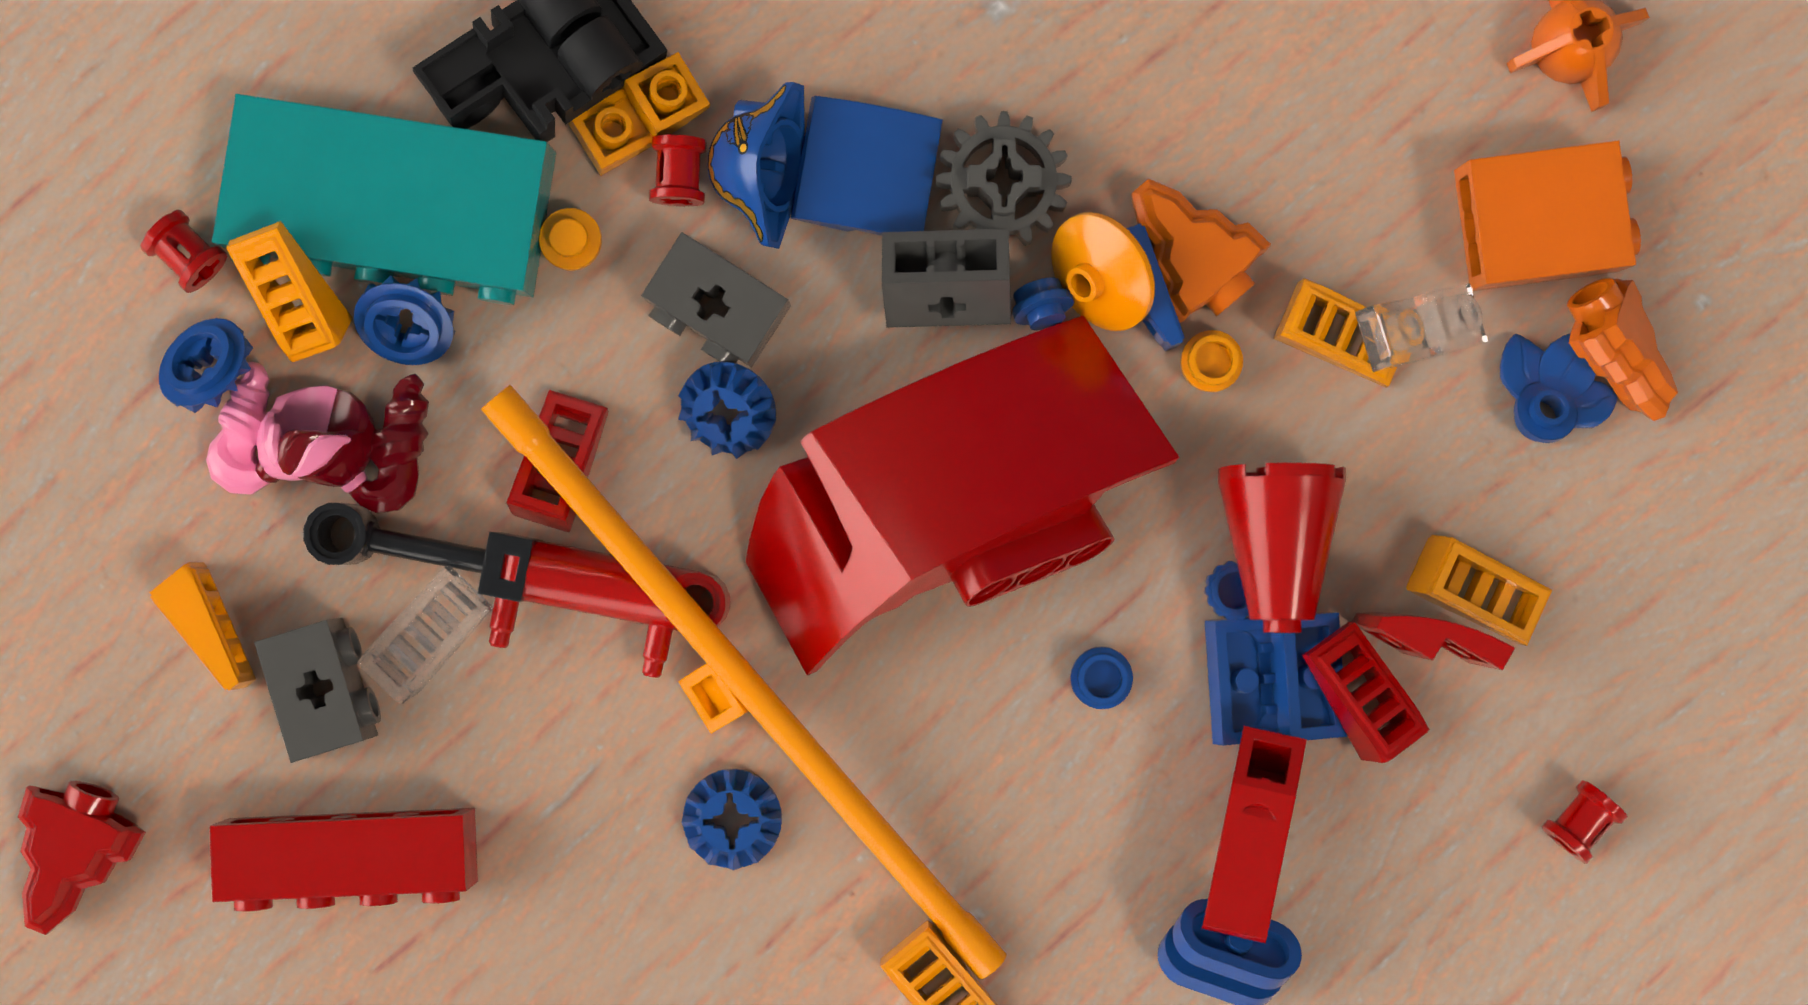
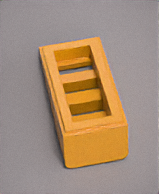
(1296, 314)
(299, 329)
(1443, 571)
(200, 617)
(915, 946)

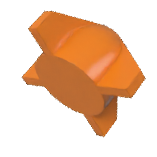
(1578, 44)

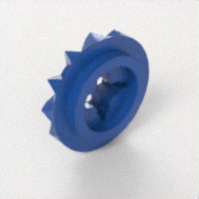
(379, 319)
(197, 349)
(741, 391)
(751, 797)

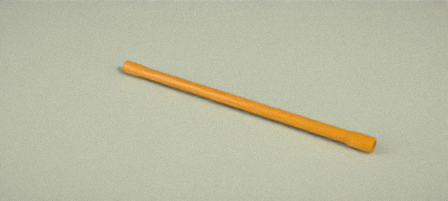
(532, 439)

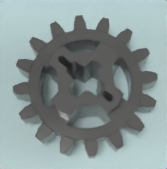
(1032, 178)

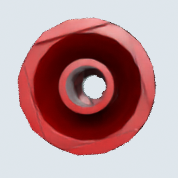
(1282, 536)

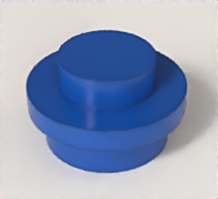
(1041, 303)
(1101, 678)

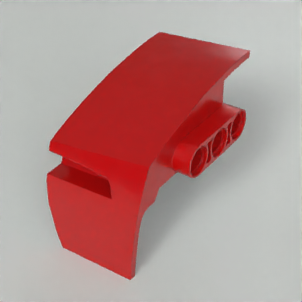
(952, 480)

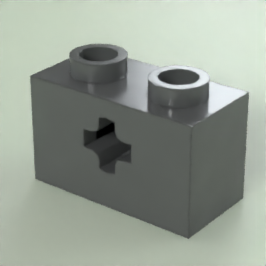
(697, 271)
(946, 278)
(304, 658)

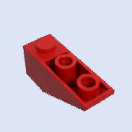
(1254, 834)

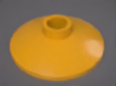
(1103, 271)

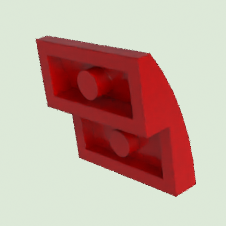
(1425, 636)

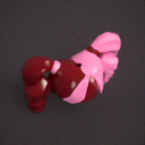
(320, 439)

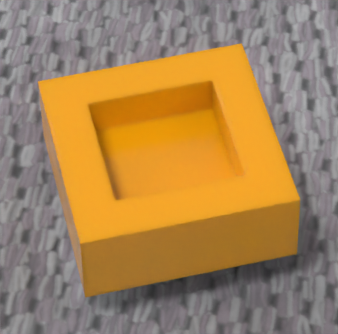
(711, 698)

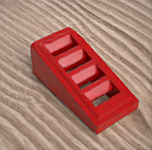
(528, 477)
(1395, 705)

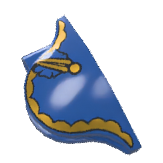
(759, 158)

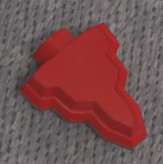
(70, 846)

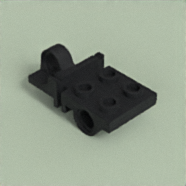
(541, 61)

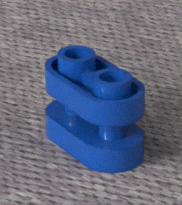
(1225, 964)

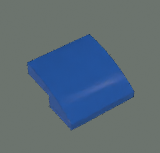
(865, 167)
(1266, 681)

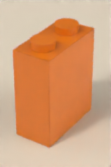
(1546, 215)

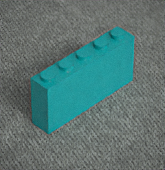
(389, 196)

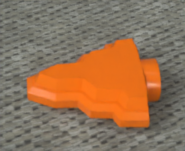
(1197, 250)
(1621, 345)

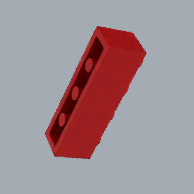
(343, 857)

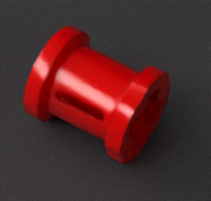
(677, 170)
(163, 241)
(1584, 821)

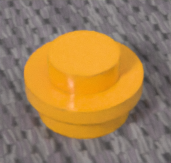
(570, 239)
(1211, 361)

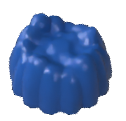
(1226, 592)

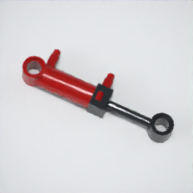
(520, 571)

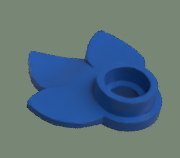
(1557, 380)

